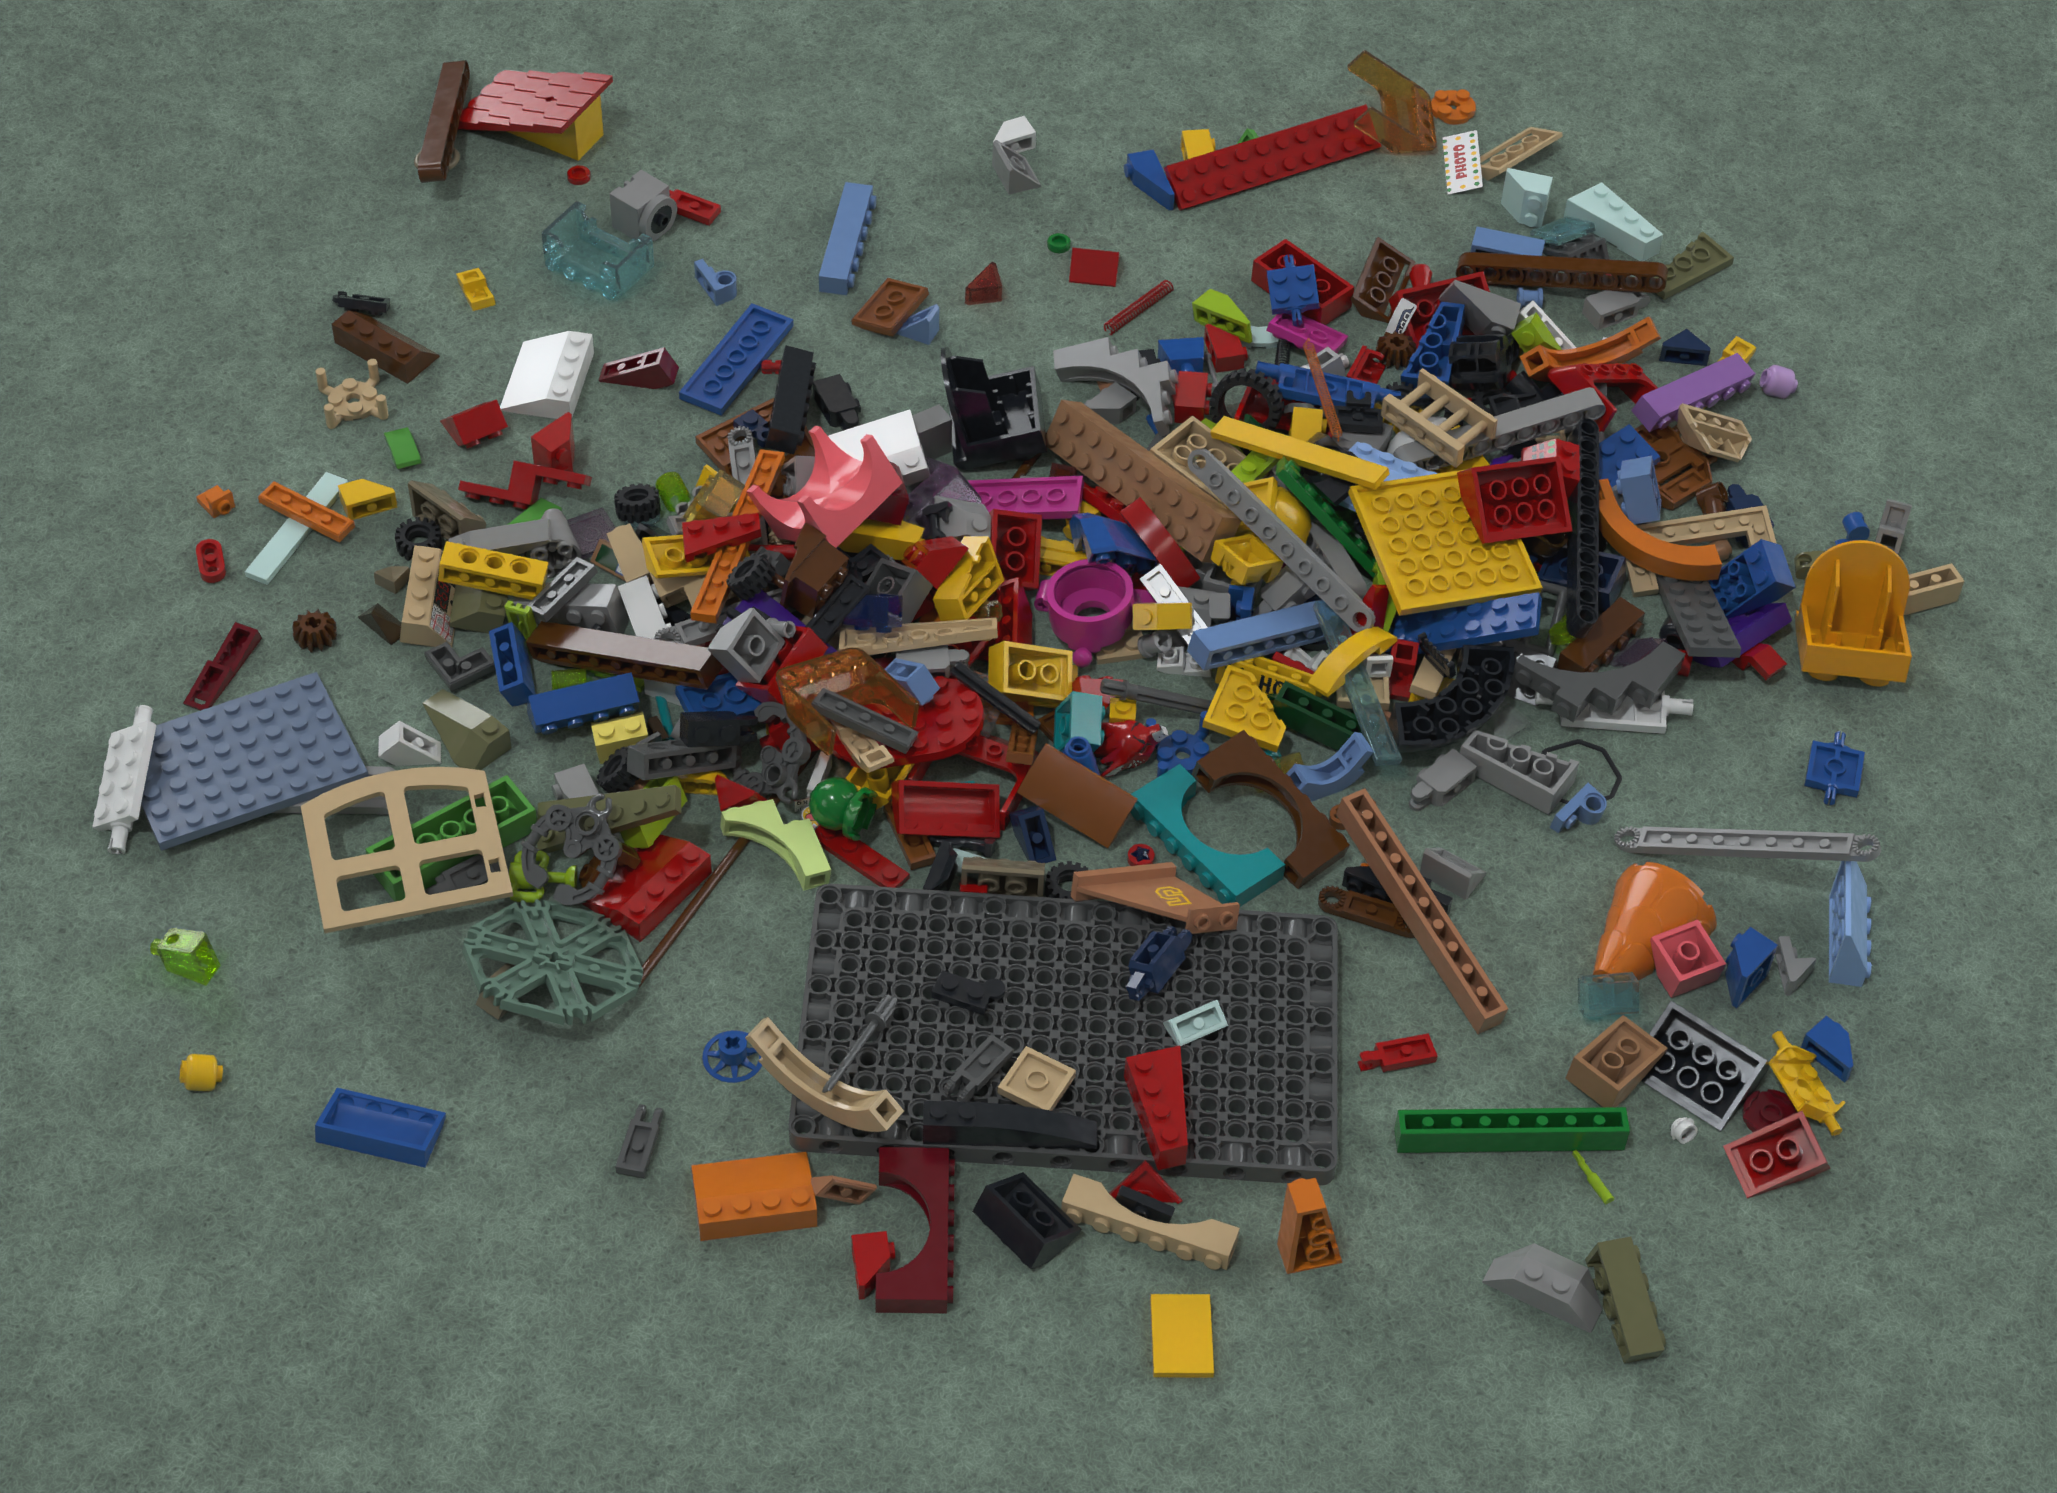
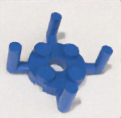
(1181, 742)

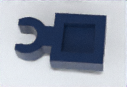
(756, 424)

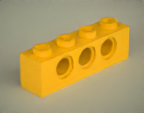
(492, 571)

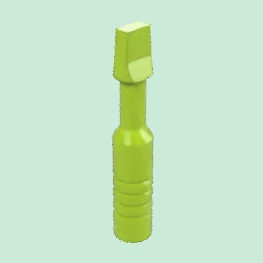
(1594, 1179)

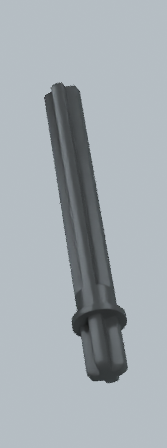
(1126, 690)

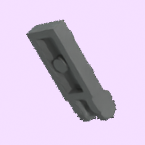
(979, 1068)
(639, 1143)

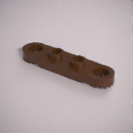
(1364, 910)

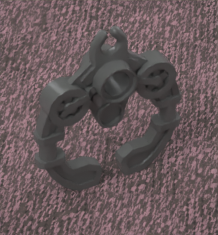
(778, 767)
(577, 842)

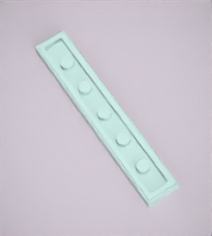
(292, 533)

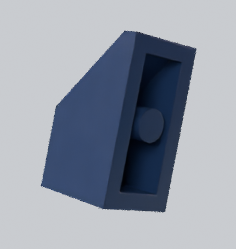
(1033, 834)

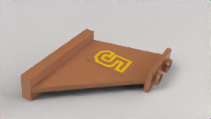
(1156, 891)

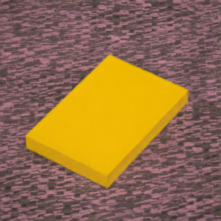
(1182, 1335)

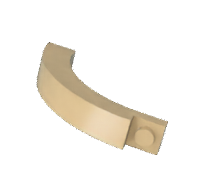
(844, 1104)

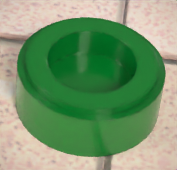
(1058, 243)

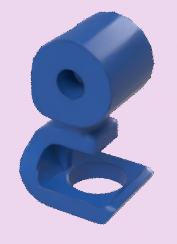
(1855, 528)

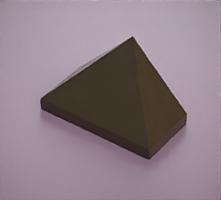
(382, 623)

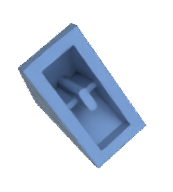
(922, 325)

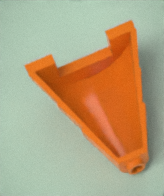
(1645, 904)

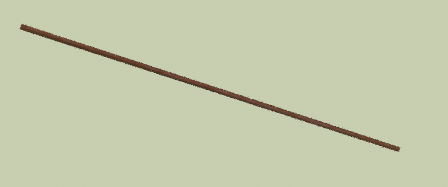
(741, 843)

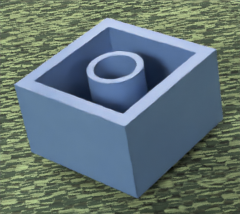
(1639, 490)

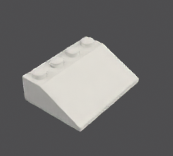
(549, 375)
(896, 438)

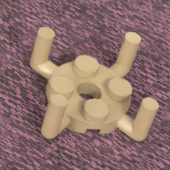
(368, 403)

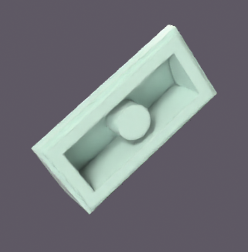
(1196, 1023)

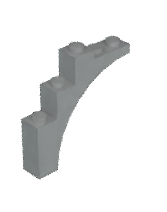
(1103, 362)

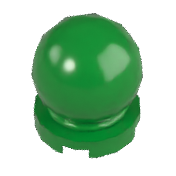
(839, 805)

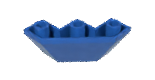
(1110, 541)

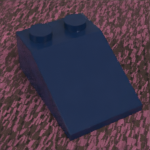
(1610, 575)

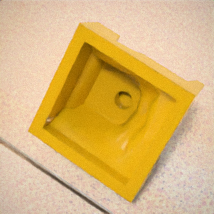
(1246, 559)

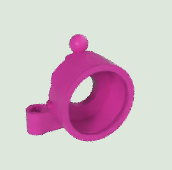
(1086, 586)

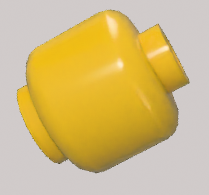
(200, 1072)

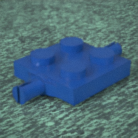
(1293, 289)
(1834, 768)

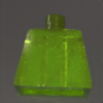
(184, 952)

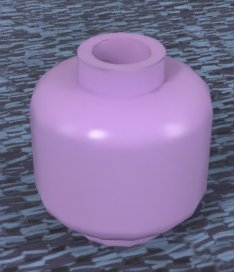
(1778, 381)

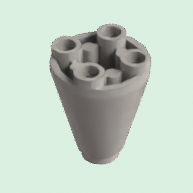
(563, 544)

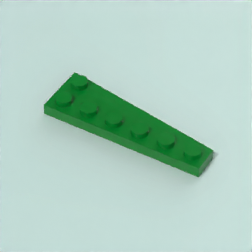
(1289, 474)

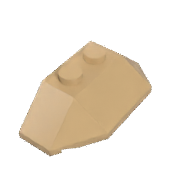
(1713, 432)

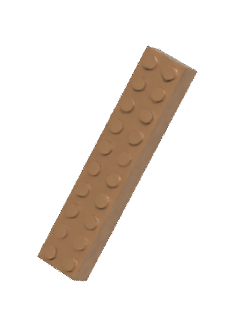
(1134, 472)

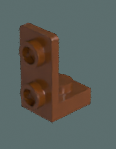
(628, 857)

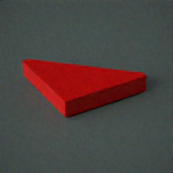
(1148, 1182)

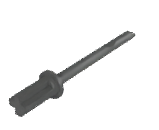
(876, 1022)

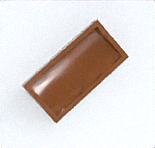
(1077, 795)

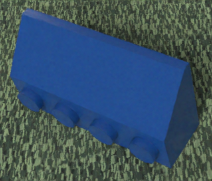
(583, 703)

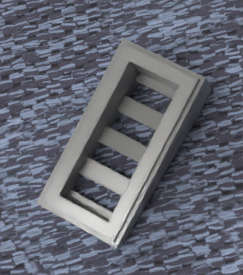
(1219, 607)

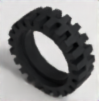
(1252, 380)

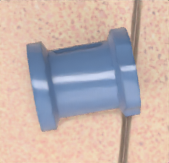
(1526, 296)

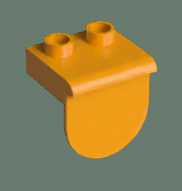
(1855, 615)

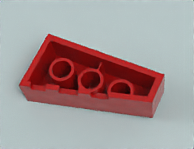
(1158, 1097)

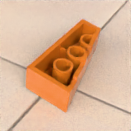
(1305, 1229)

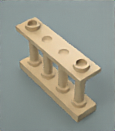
(1434, 436)

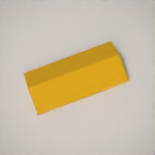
(667, 559)

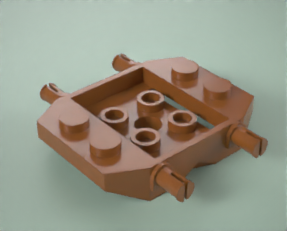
(1676, 458)

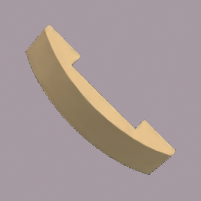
(862, 748)

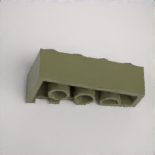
(1626, 1299)

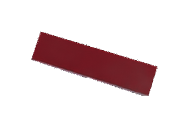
(227, 662)

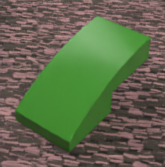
(402, 448)

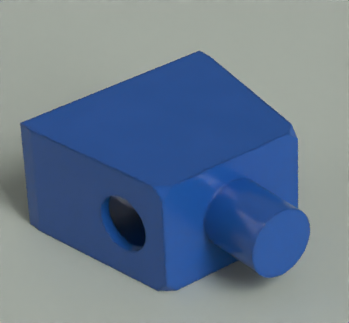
(1183, 353)

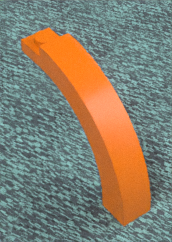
(1611, 350)
(1650, 553)

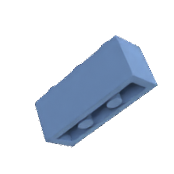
(1501, 242)

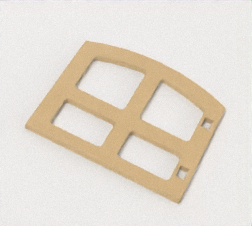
(406, 854)

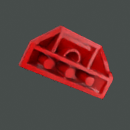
(1016, 618)

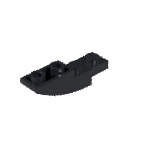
(1363, 881)

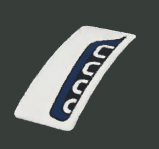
(1401, 316)

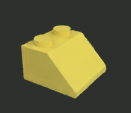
(618, 733)

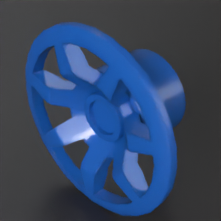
(732, 1052)

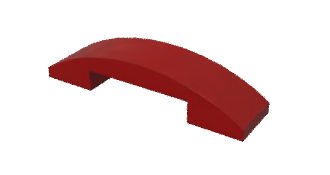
(1160, 543)

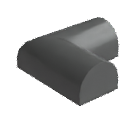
(459, 671)

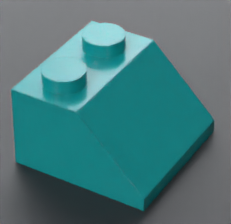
(1079, 716)

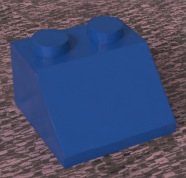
(1748, 964)

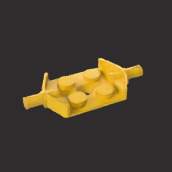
(1802, 1083)

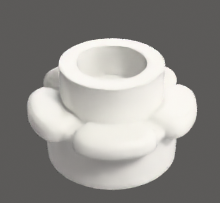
(1683, 1126)

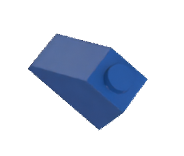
(1831, 1047)

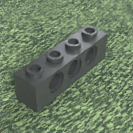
(675, 759)

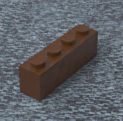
(1607, 636)

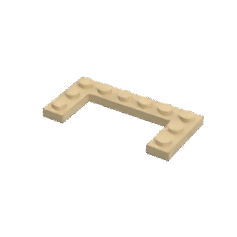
(1752, 522)

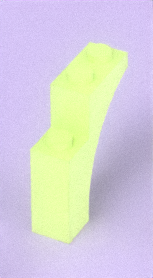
(791, 841)

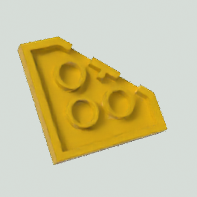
(1243, 706)

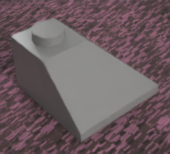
(965, 519)

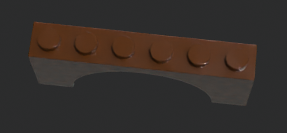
(1246, 764)

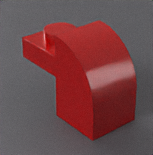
(1403, 668)

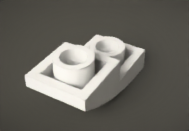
(1181, 663)

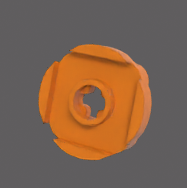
(1461, 99)

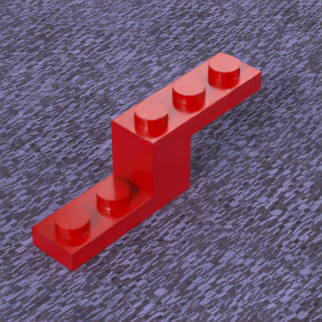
(525, 484)

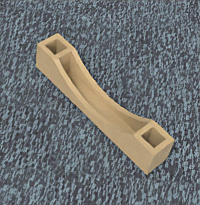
(1203, 1241)

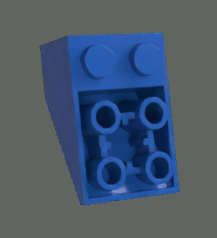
(1753, 579)

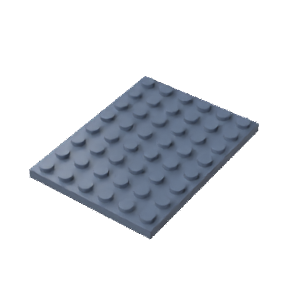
(246, 760)

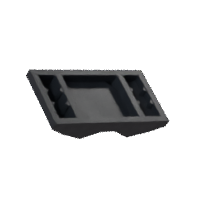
(1329, 487)

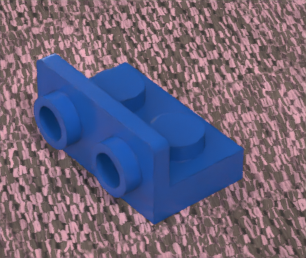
(1241, 602)

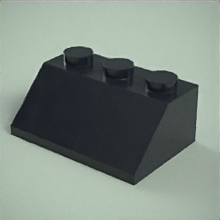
(1025, 1219)

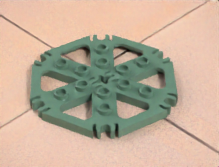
(534, 964)

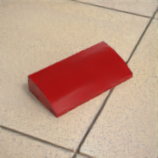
(946, 808)

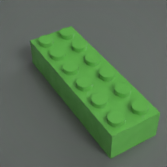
(513, 817)

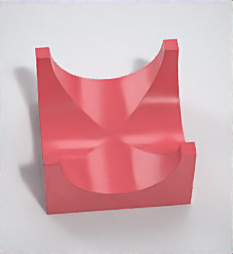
(837, 493)

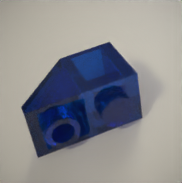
(877, 611)

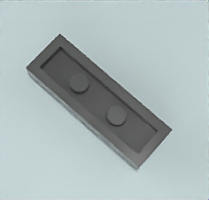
(562, 589)

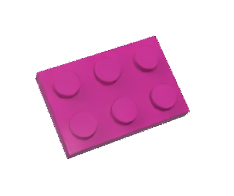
(1319, 334)

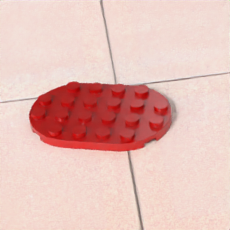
(942, 724)

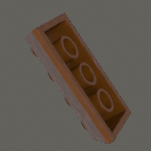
(377, 341)

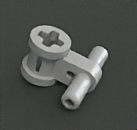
(1159, 641)

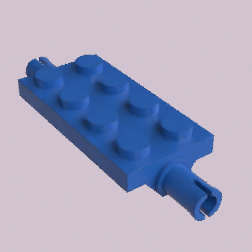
(1299, 385)

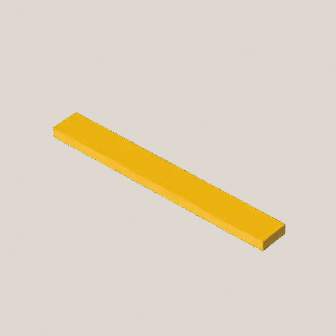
(1302, 452)

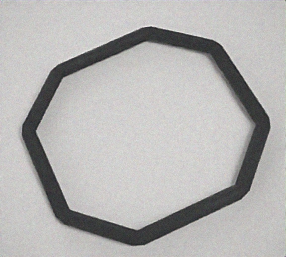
(1595, 747)

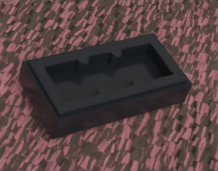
(1144, 1205)

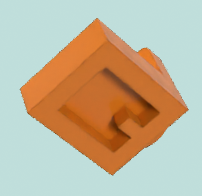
(216, 501)

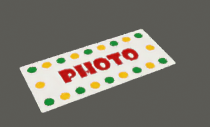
(1462, 162)

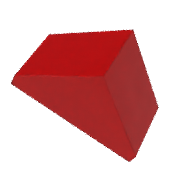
(734, 795)

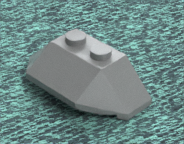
(1547, 1284)

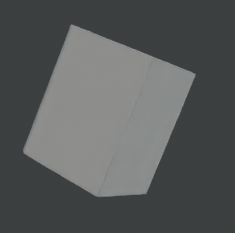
(1013, 169)
(1450, 871)

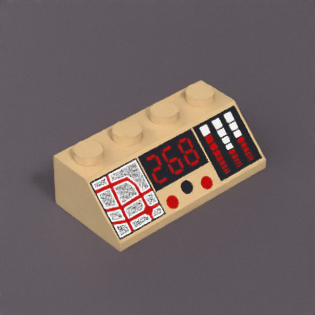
(427, 601)

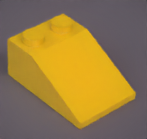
(1030, 672)

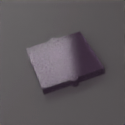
(1636, 651)

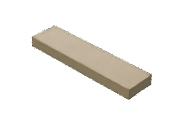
(1428, 679)

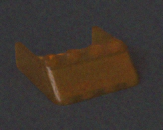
(1406, 108)
(848, 674)

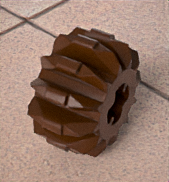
(1396, 349)
(314, 630)

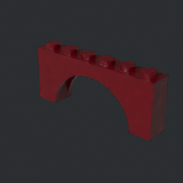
(923, 1282)

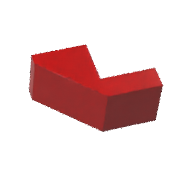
(1763, 659)

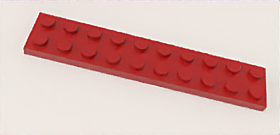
(1268, 158)

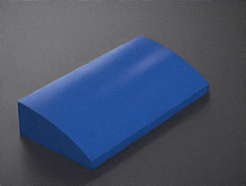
(379, 1127)

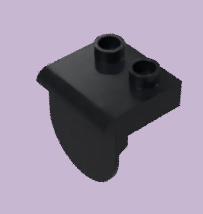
(992, 415)

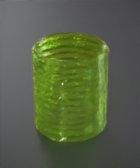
(671, 485)
(567, 678)

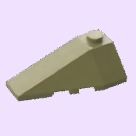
(466, 731)

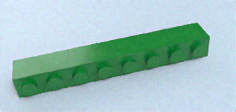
(1511, 1130)

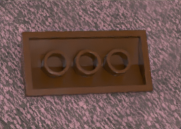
(1379, 280)

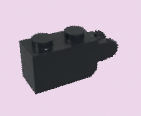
(836, 402)
(715, 728)

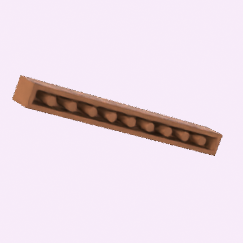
(1422, 911)

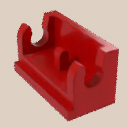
(1365, 367)

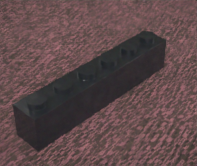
(791, 400)

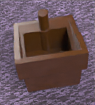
(813, 573)

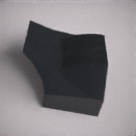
(942, 869)

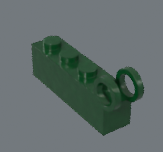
(1314, 716)

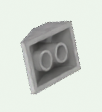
(1484, 311)

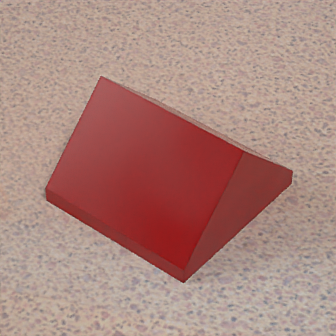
(1094, 267)

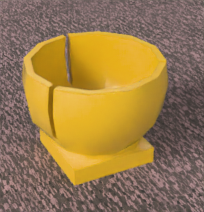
(1282, 504)

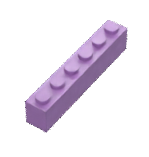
(1697, 389)

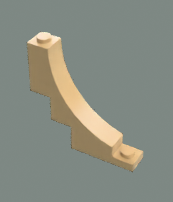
(632, 563)

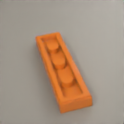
(306, 511)

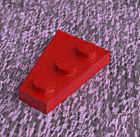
(709, 534)

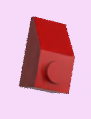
(1225, 349)
(870, 1256)

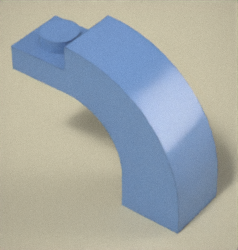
(1336, 772)

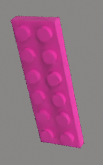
(1042, 495)

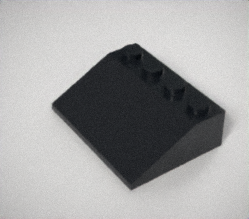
(1703, 1067)

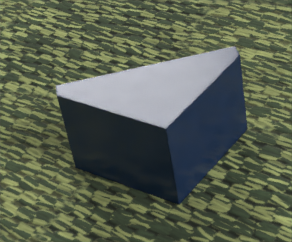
(1685, 349)

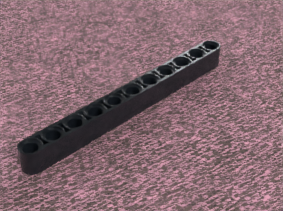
(1584, 537)

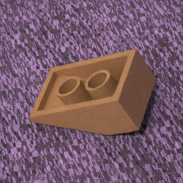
(1615, 1062)

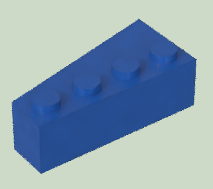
(1435, 345)

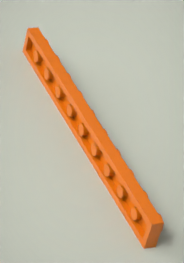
(714, 587)

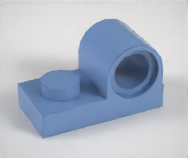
(719, 286)
(1578, 809)

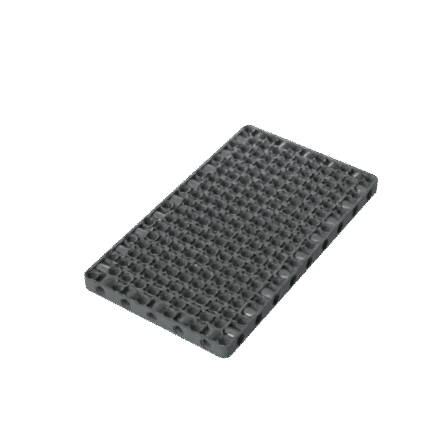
(925, 934)

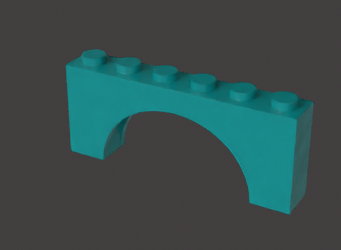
(1228, 875)

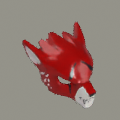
(1124, 742)

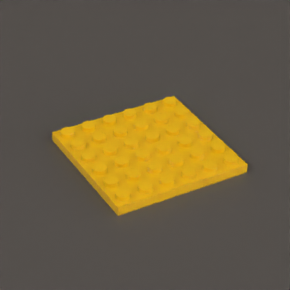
(1432, 548)

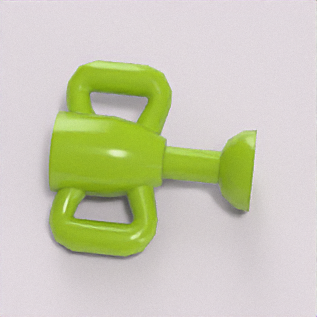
(519, 882)

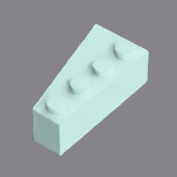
(1615, 221)

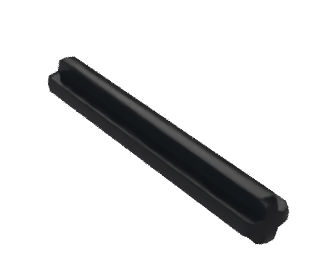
(995, 698)

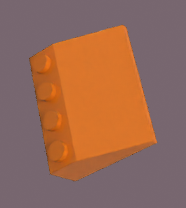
(754, 1196)

